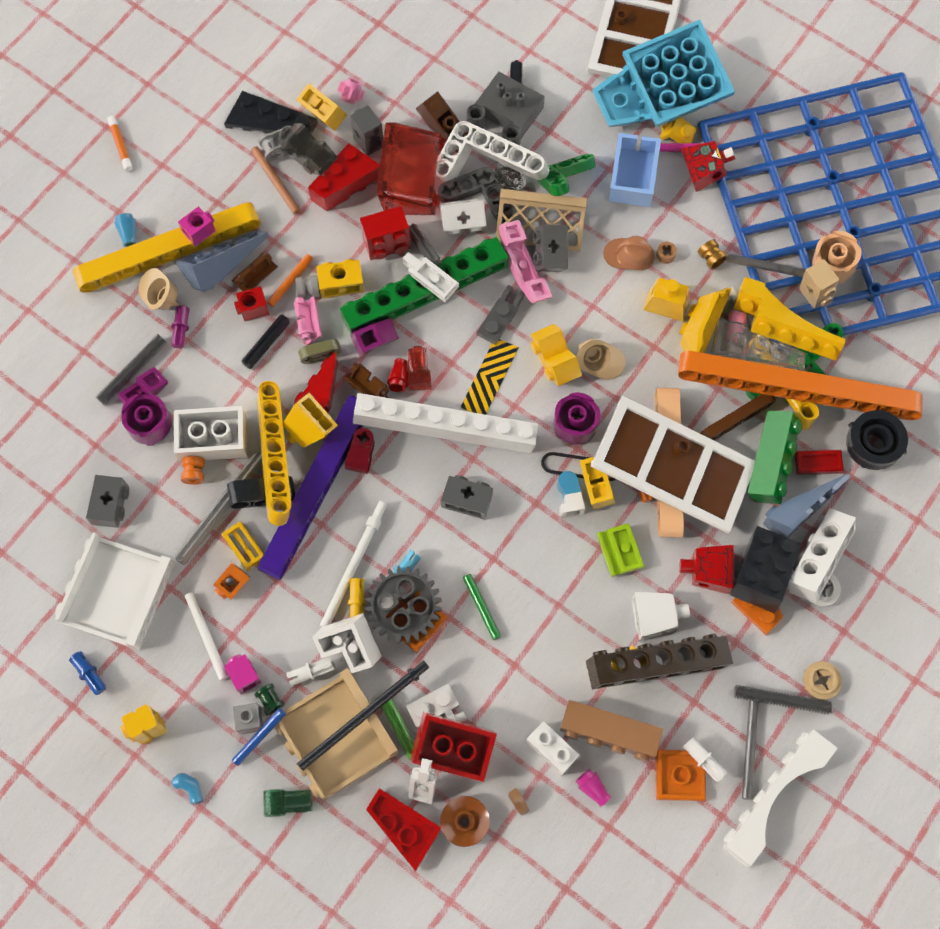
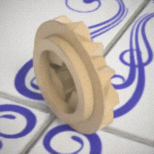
(823, 669)

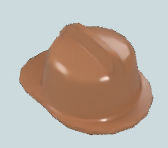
(629, 253)

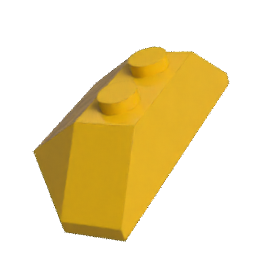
(703, 320)

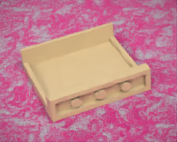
(320, 716)

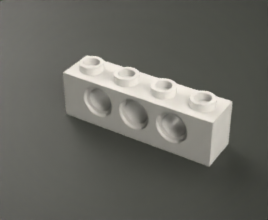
(812, 585)

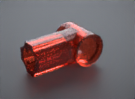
(419, 374)

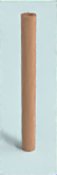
(275, 180)

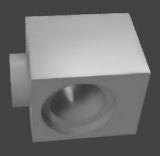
(248, 718)

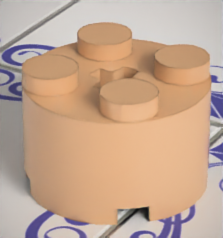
(840, 253)

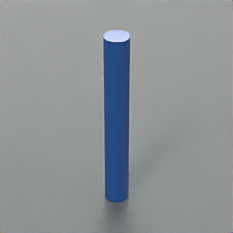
(258, 737)

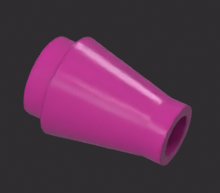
(593, 787)

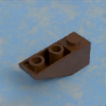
(439, 116)

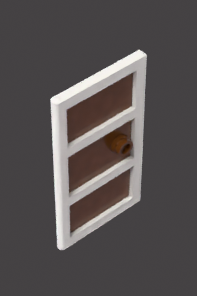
(626, 26)
(674, 464)

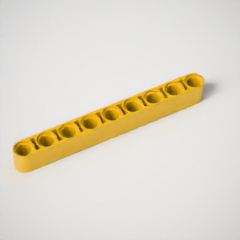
(162, 249)

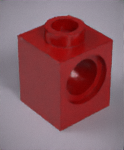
(254, 295)

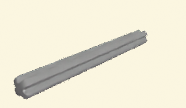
(216, 513)

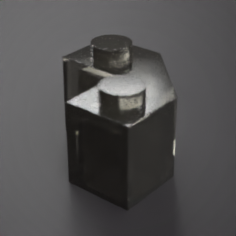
(306, 150)

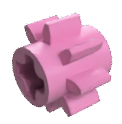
(351, 90)

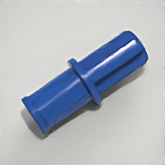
(87, 672)

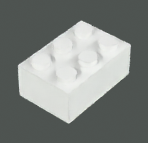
(211, 433)

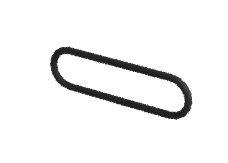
(564, 455)

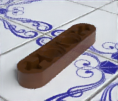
(738, 416)

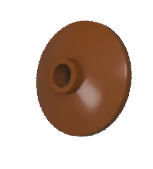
(456, 810)

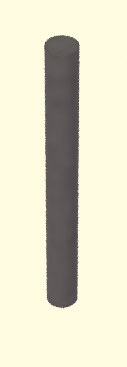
(765, 265)
(750, 750)

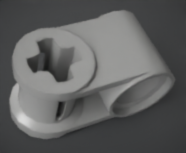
(276, 146)

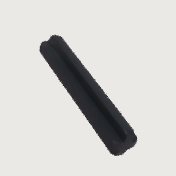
(265, 341)

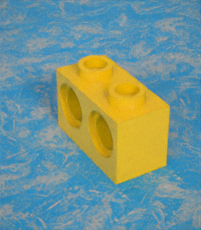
(321, 107)
(597, 485)

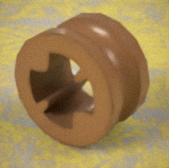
(666, 246)

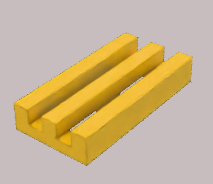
(254, 561)

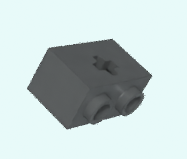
(367, 130)
(555, 238)
(102, 491)
(476, 504)

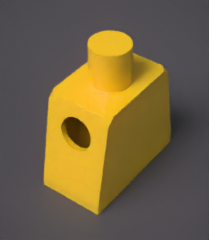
(668, 299)
(307, 422)

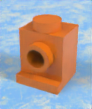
(237, 574)

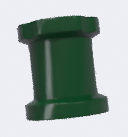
(269, 699)

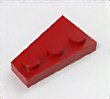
(404, 827)

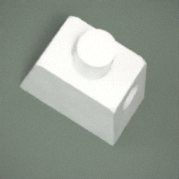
(657, 614)

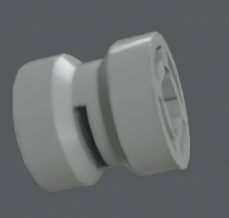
(312, 286)

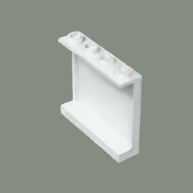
(114, 591)

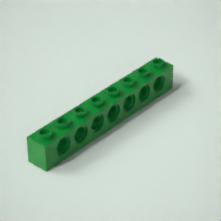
(418, 297)

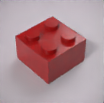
(385, 233)

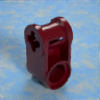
(360, 455)

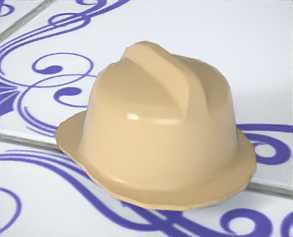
(157, 290)
(600, 359)

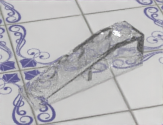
(737, 342)

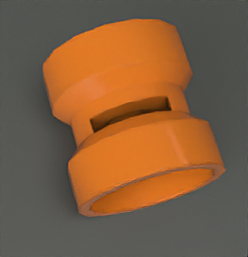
(193, 470)

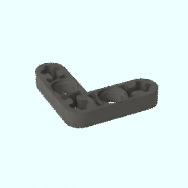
(484, 186)

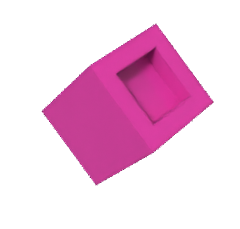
(200, 233)
(242, 673)

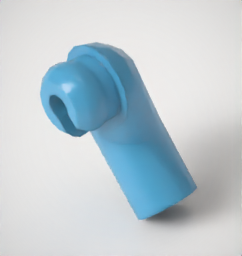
(189, 784)

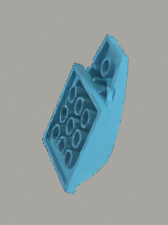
(665, 79)

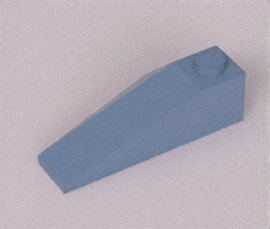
(210, 268)
(797, 510)

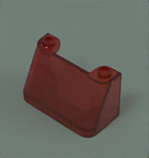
(409, 169)

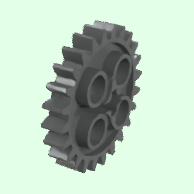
(417, 621)

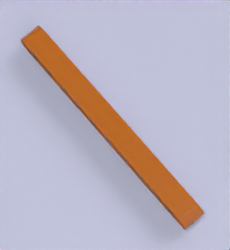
(799, 385)

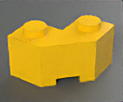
(553, 353)

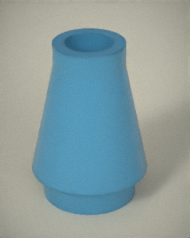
(126, 228)

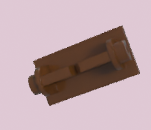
(255, 272)
(360, 380)

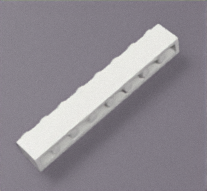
(445, 423)

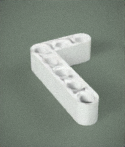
(489, 149)

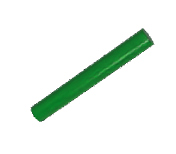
(481, 606)

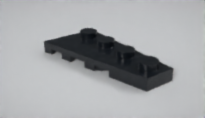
(260, 114)

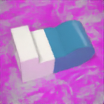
(569, 487)

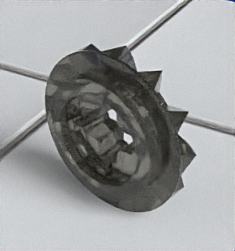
(518, 181)

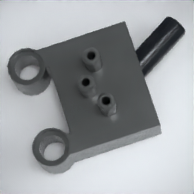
(507, 104)

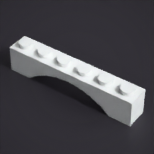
(749, 837)

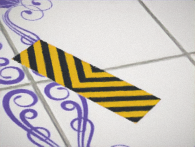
(489, 377)

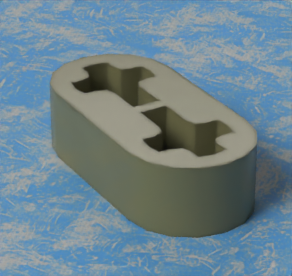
(319, 351)

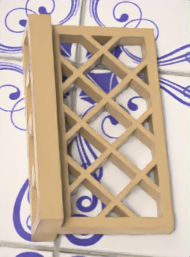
(546, 201)

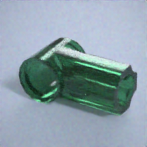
(279, 802)

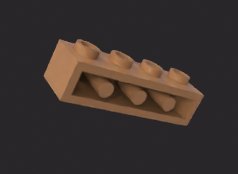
(611, 730)

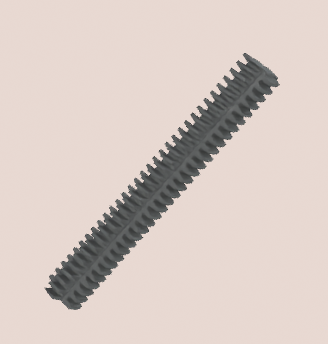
(133, 366)
(783, 699)

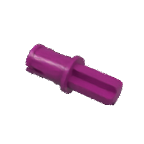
(180, 326)

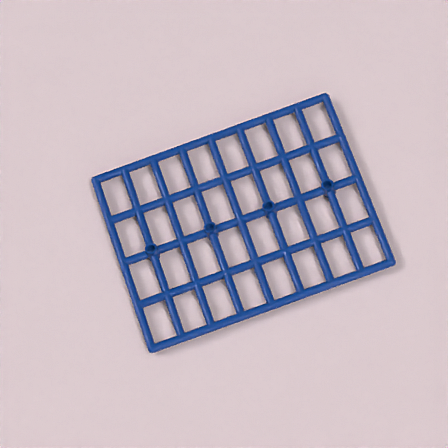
(831, 183)

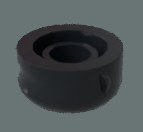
(884, 426)

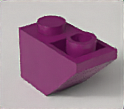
(374, 336)

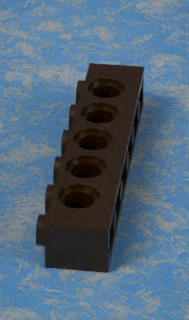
(602, 675)

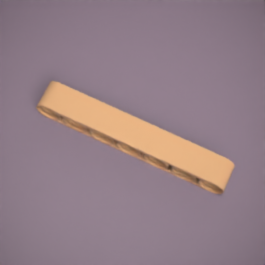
(669, 518)

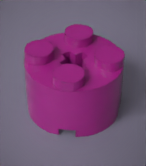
(156, 425)
(573, 430)

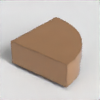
(518, 801)

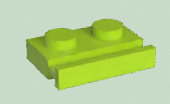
(620, 550)

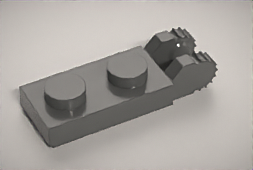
(500, 316)

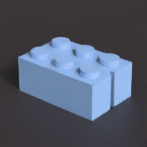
(634, 170)

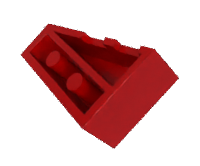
(343, 178)

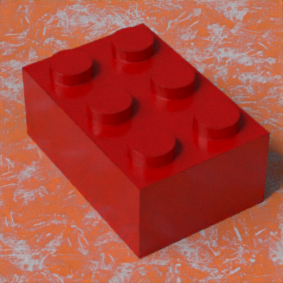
(453, 746)

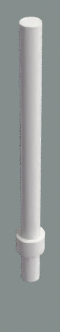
(373, 524)

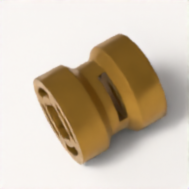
(712, 254)

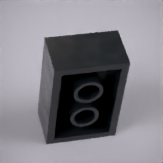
(766, 569)

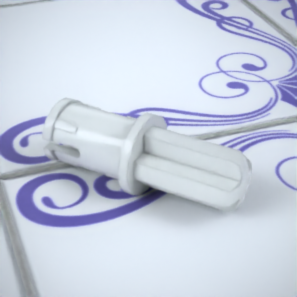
(311, 671)
(705, 759)

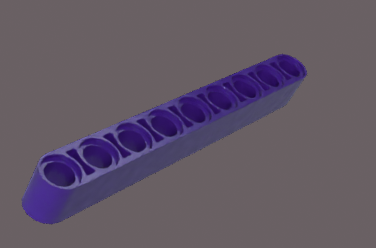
(311, 494)

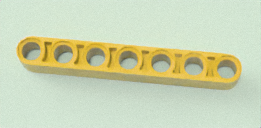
(273, 460)

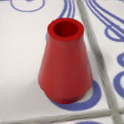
(398, 376)

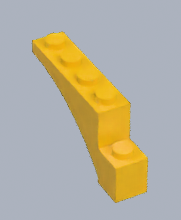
(781, 324)

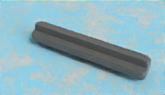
(423, 244)

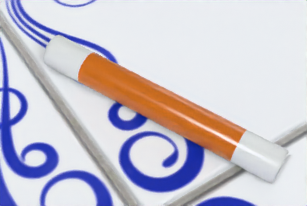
(120, 143)

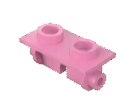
(309, 324)

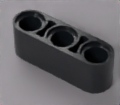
(251, 493)

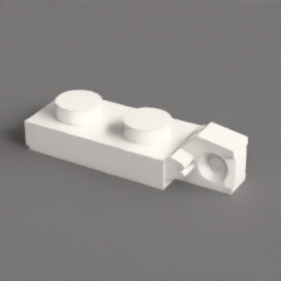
(430, 276)
(422, 783)

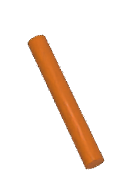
(277, 295)

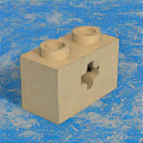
(819, 284)

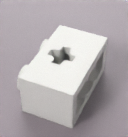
(451, 210)
(552, 748)

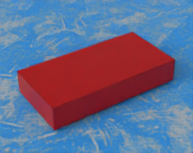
(819, 462)

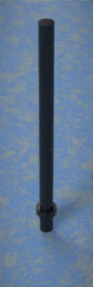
(412, 675)

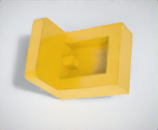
(678, 130)

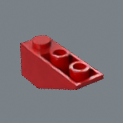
(322, 384)

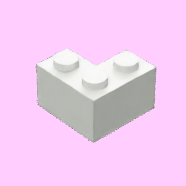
(353, 639)

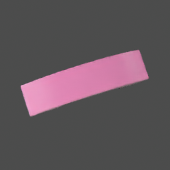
(521, 264)

